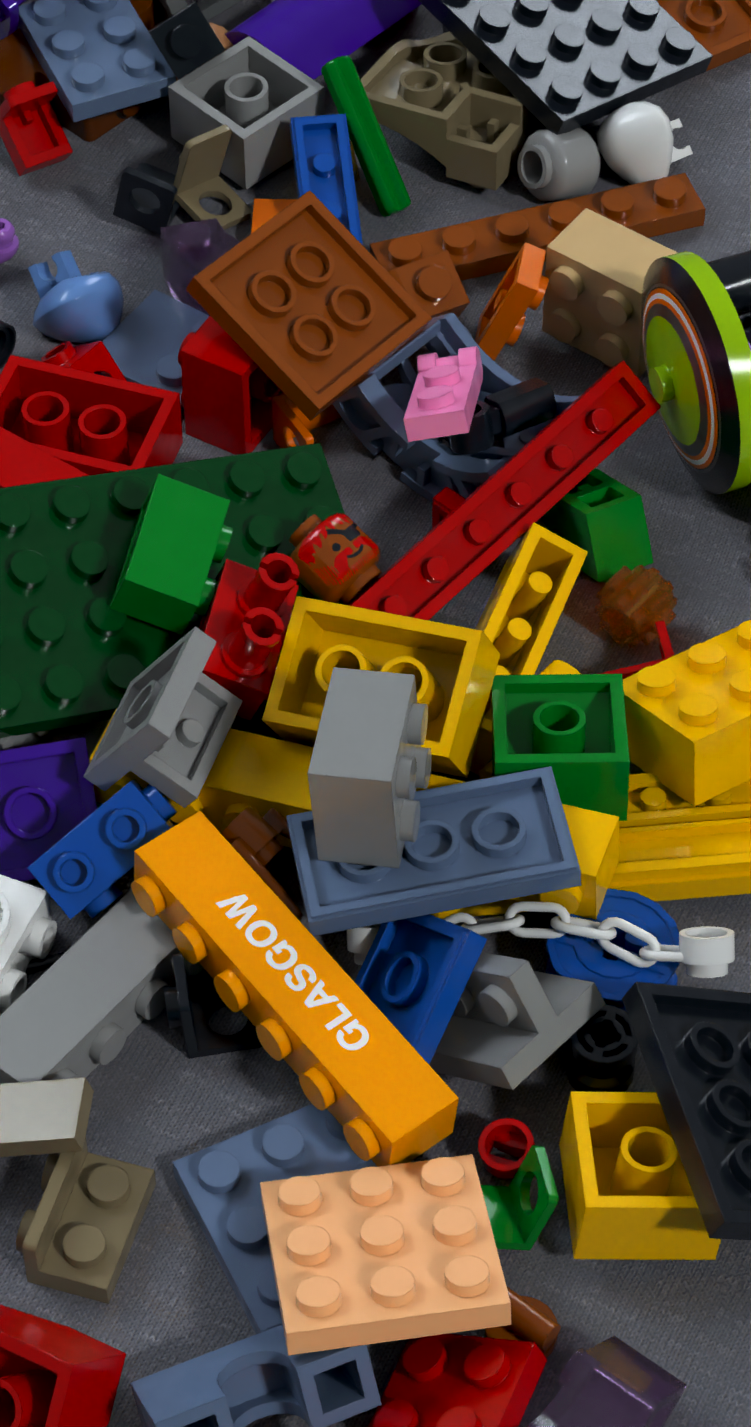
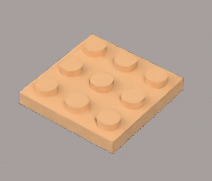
(383, 1254)

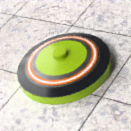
(699, 369)

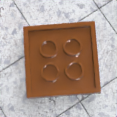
(309, 304)

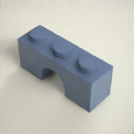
(259, 1381)

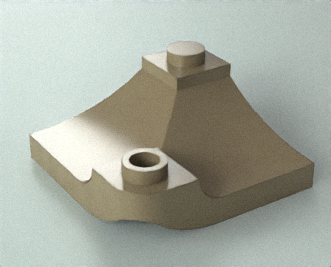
(450, 108)

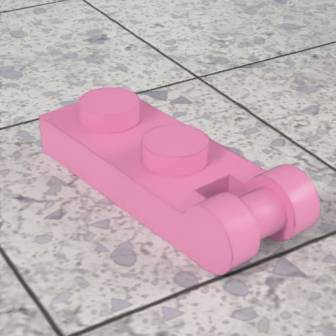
(444, 395)

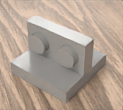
(168, 724)
(511, 1021)

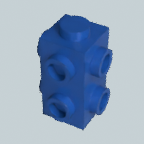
(100, 850)

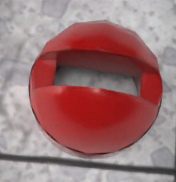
(509, 1137)

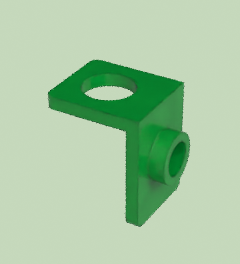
(510, 1208)

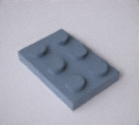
(95, 54)

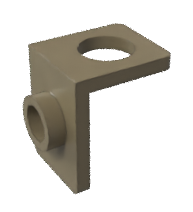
(200, 178)

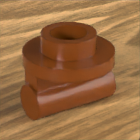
(530, 1322)

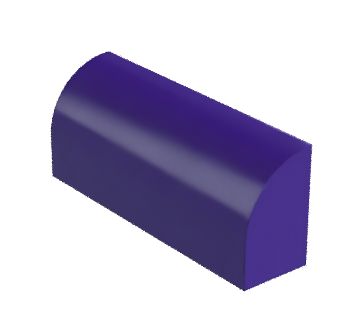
(319, 30)

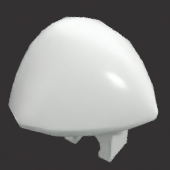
(639, 142)

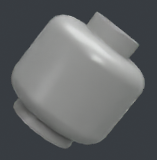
(559, 165)

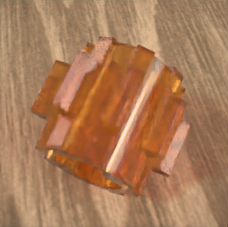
(633, 604)

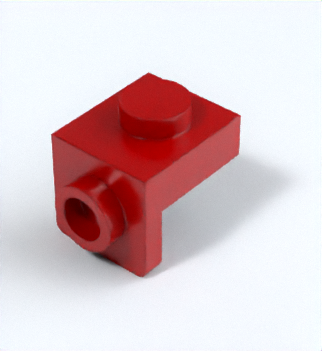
(31, 127)

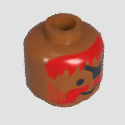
(334, 558)

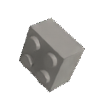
(255, 98)
(368, 767)

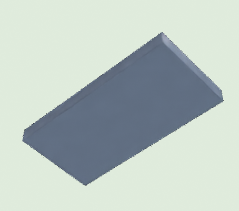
(471, 849)

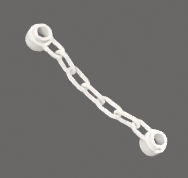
(702, 948)

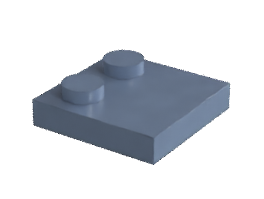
(150, 340)

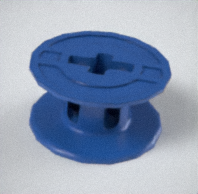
(586, 960)

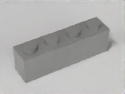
(90, 998)

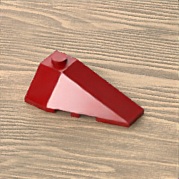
(54, 1374)

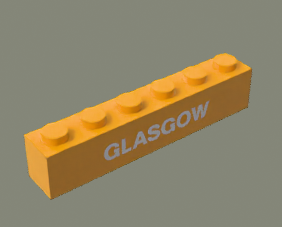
(293, 994)

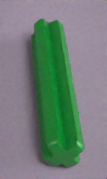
(366, 136)

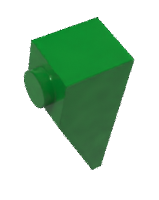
(604, 521)

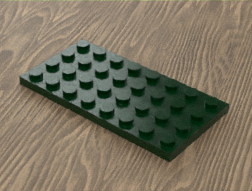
(63, 555)

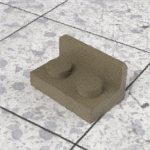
(84, 1223)

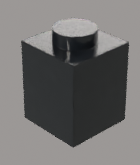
(186, 40)

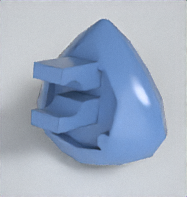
(73, 304)

